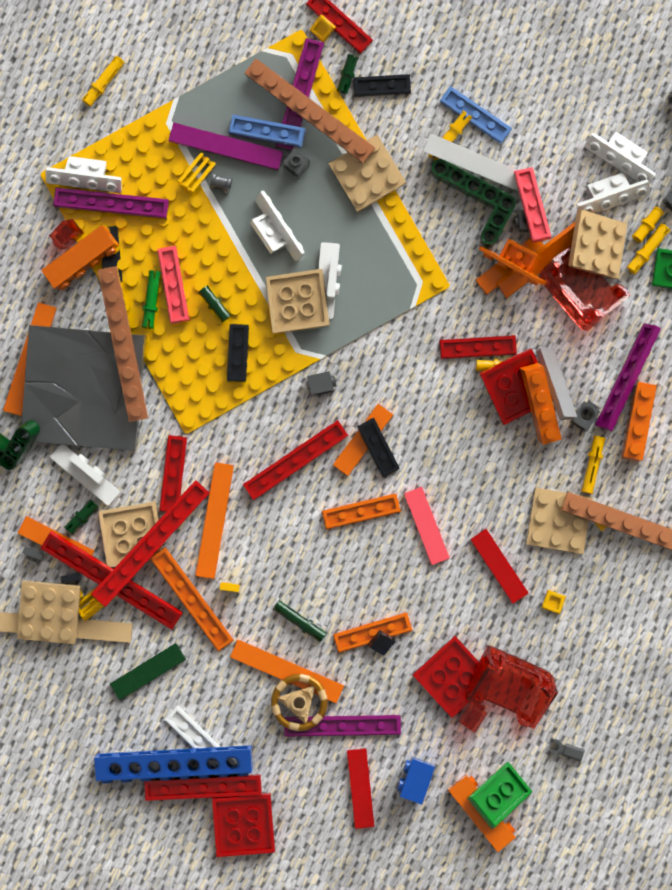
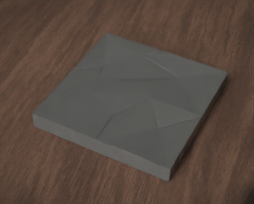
(77, 388)

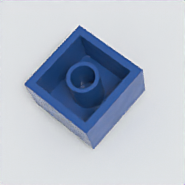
(416, 780)

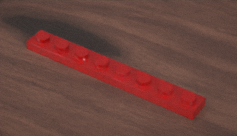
(150, 543)
(98, 571)

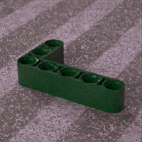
(479, 195)
(15, 450)

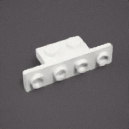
(622, 155)
(84, 174)
(613, 192)
(273, 229)
(329, 263)
(85, 474)

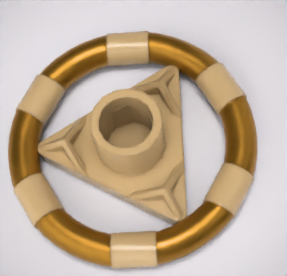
(299, 702)

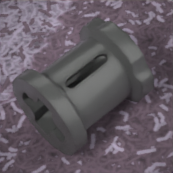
(220, 183)

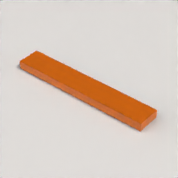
(511, 283)
(43, 316)
(214, 520)
(191, 599)
(282, 668)

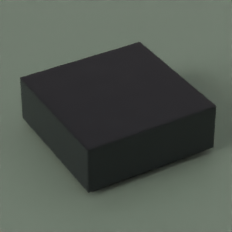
(71, 577)
(381, 642)

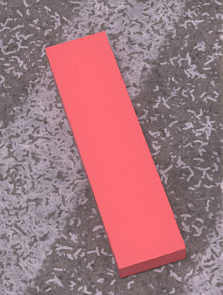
(532, 205)
(173, 284)
(426, 525)

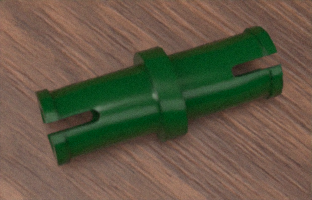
(347, 73)
(214, 303)
(81, 517)

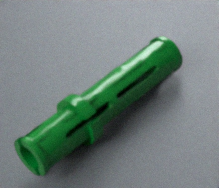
(151, 299)

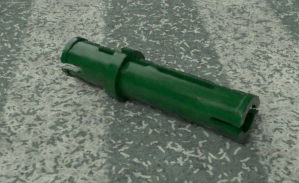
(307, 626)

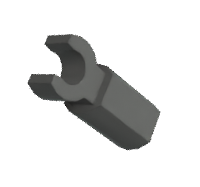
(568, 751)

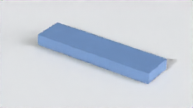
(480, 117)
(267, 131)

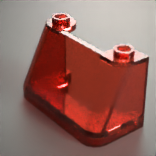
(581, 293)
(512, 685)

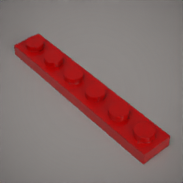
(295, 460)
(203, 787)

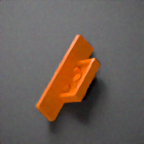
(518, 258)

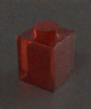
(66, 234)
(473, 716)

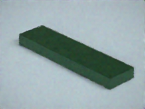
(147, 671)

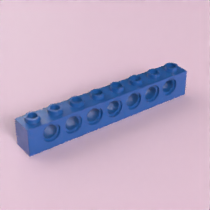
(242, 754)

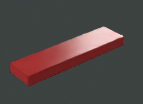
(344, 25)
(478, 347)
(173, 471)
(499, 566)
(360, 788)

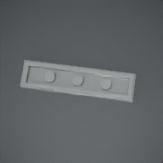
(556, 384)

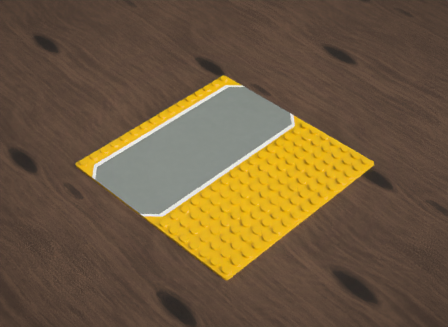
(380, 247)

